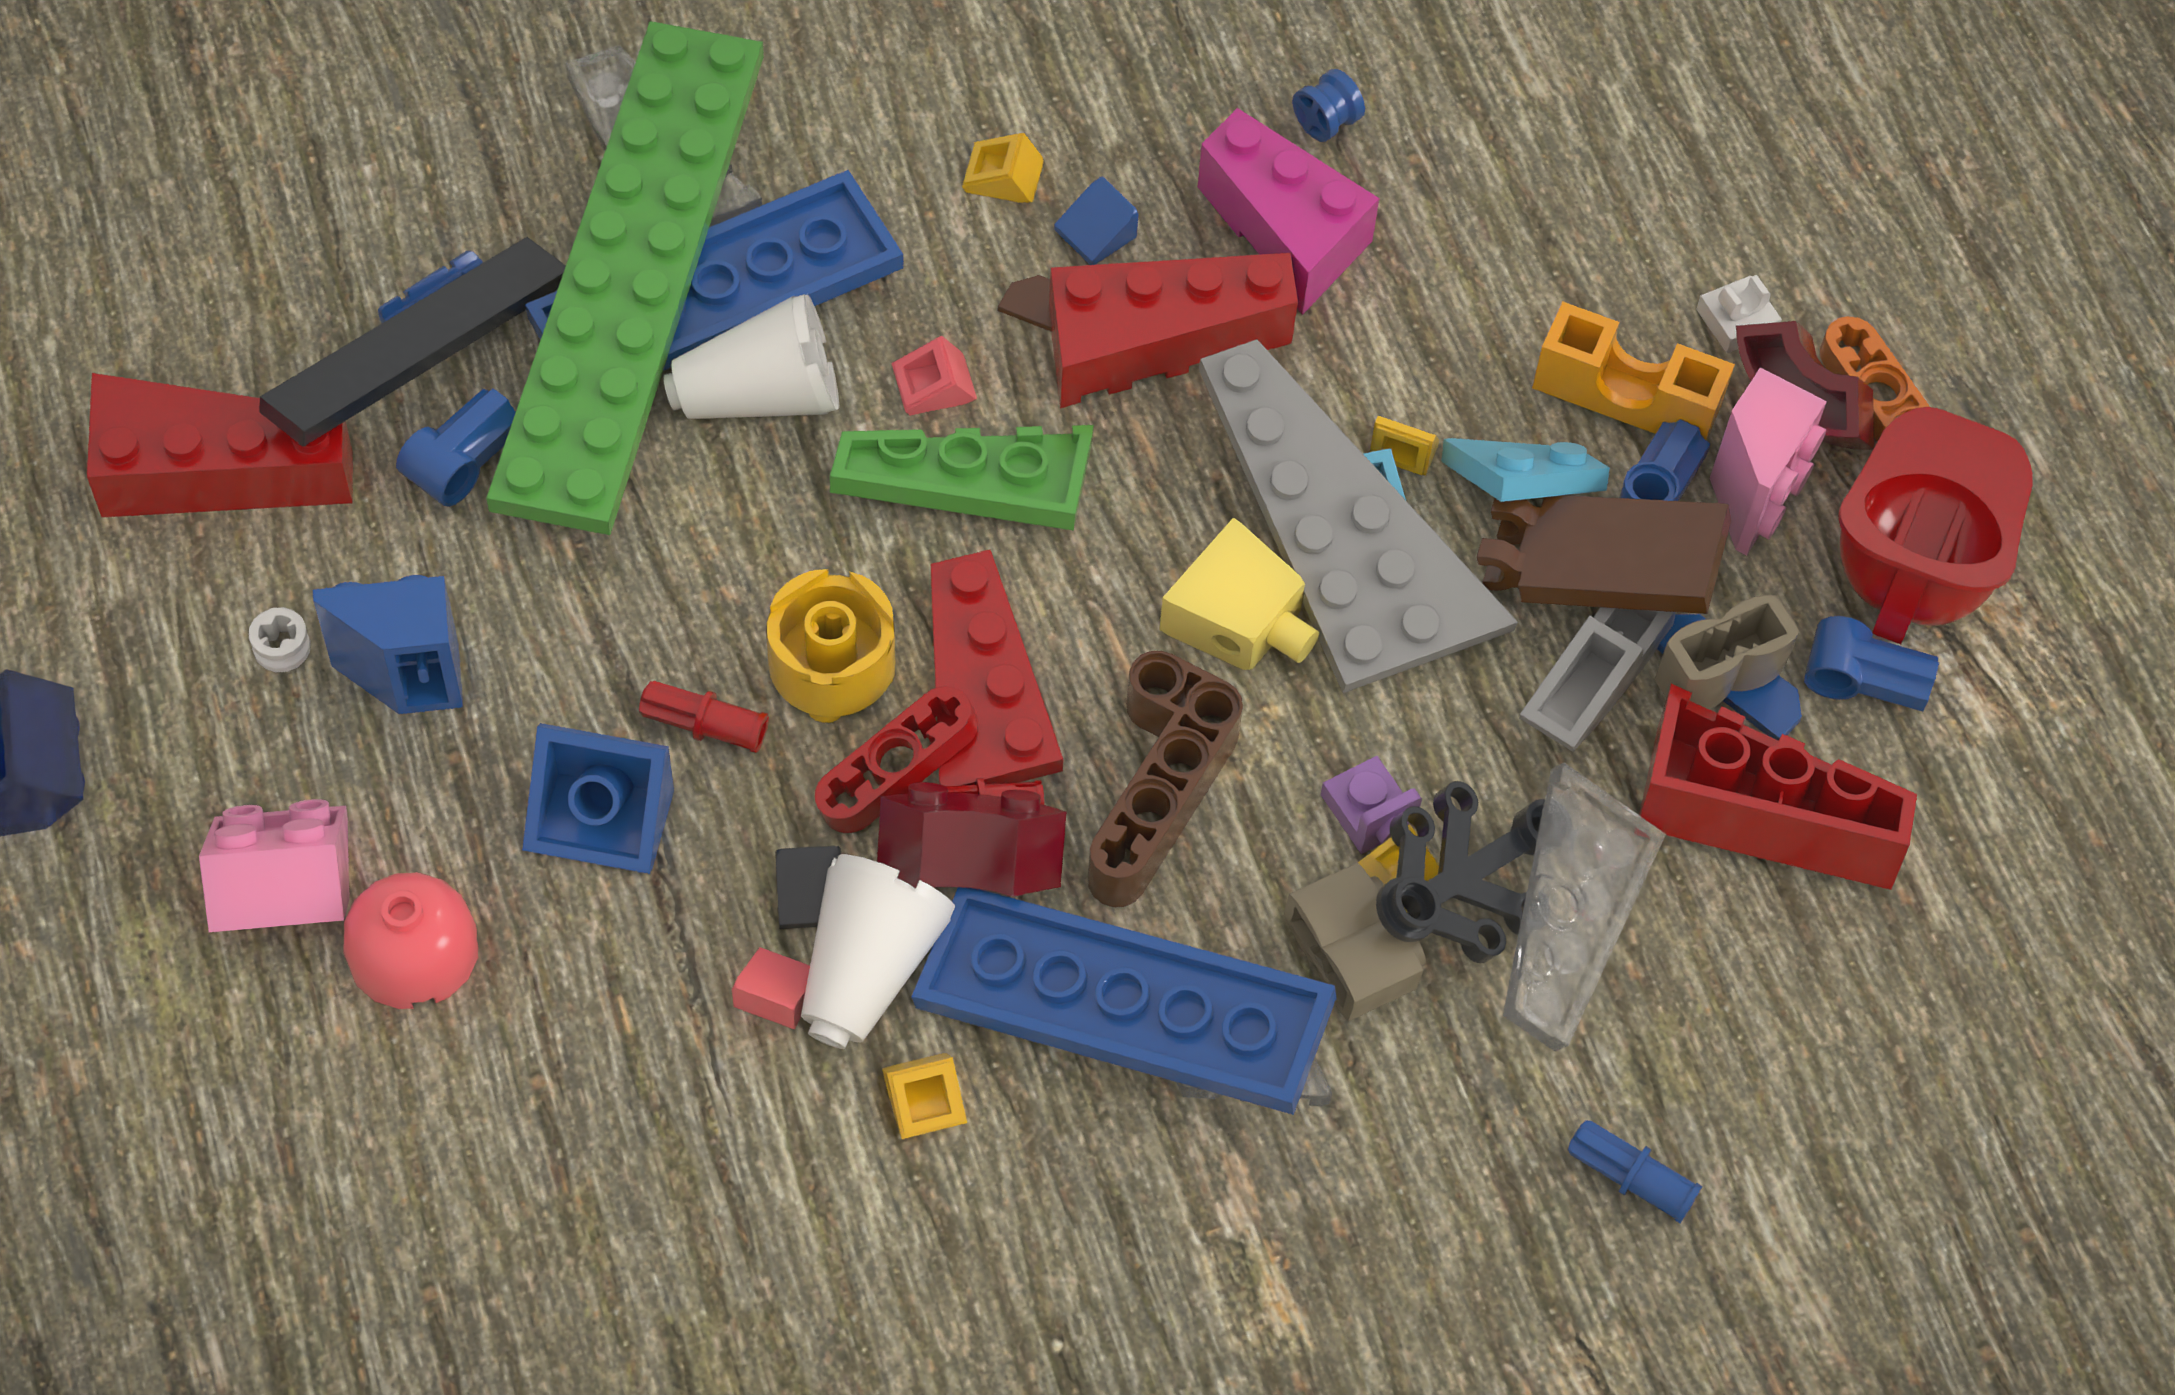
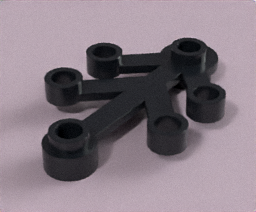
(1457, 876)

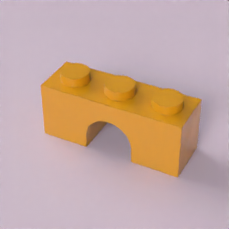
(1590, 369)

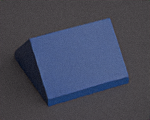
(597, 798)

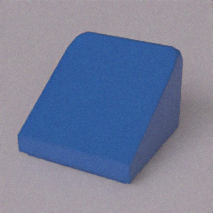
(1098, 222)

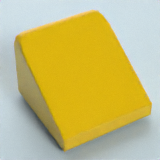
(1004, 169)
(1410, 447)
(925, 1095)

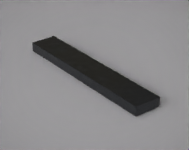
(411, 342)

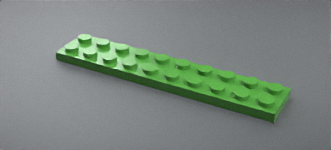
(626, 280)

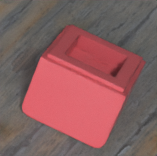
(933, 378)
(772, 988)

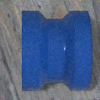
(1328, 105)

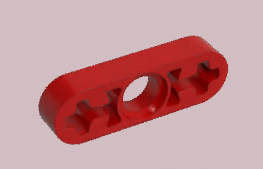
(900, 732)

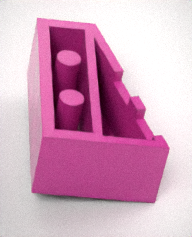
(1286, 202)

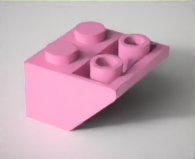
(1766, 455)
(276, 866)

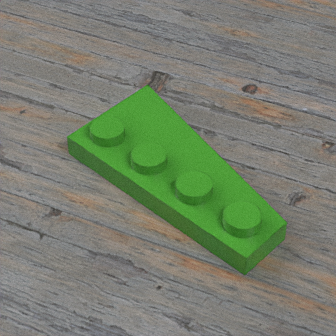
(999, 477)

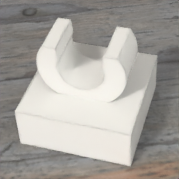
(1733, 305)

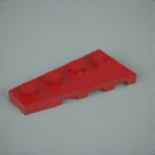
(986, 659)

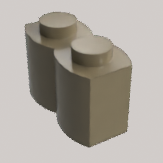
(1729, 653)
(1348, 944)

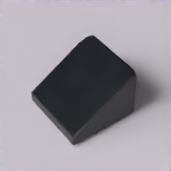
(801, 883)

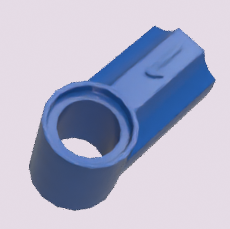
(450, 458)
(1667, 463)
(1852, 662)

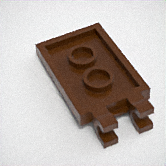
(1608, 552)

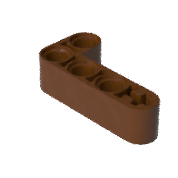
(1155, 786)

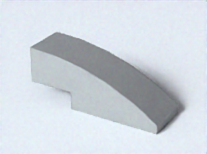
(1595, 672)

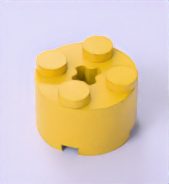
(831, 643)

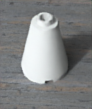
(758, 368)
(866, 946)

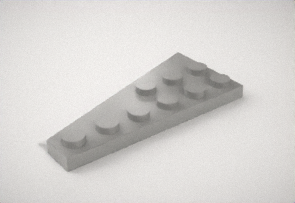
(1370, 565)

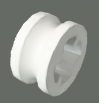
(267, 628)

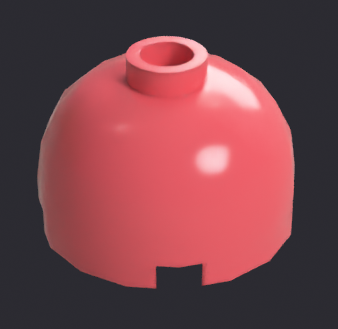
(410, 940)

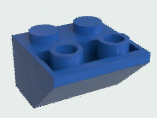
(394, 641)

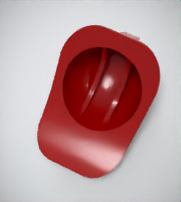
(1934, 519)

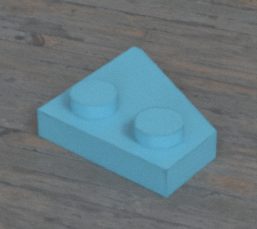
(1525, 470)

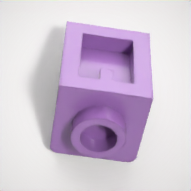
(1366, 802)

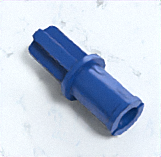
(1634, 1170)

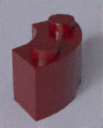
(1790, 354)
(972, 839)

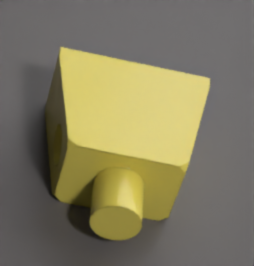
(1238, 602)

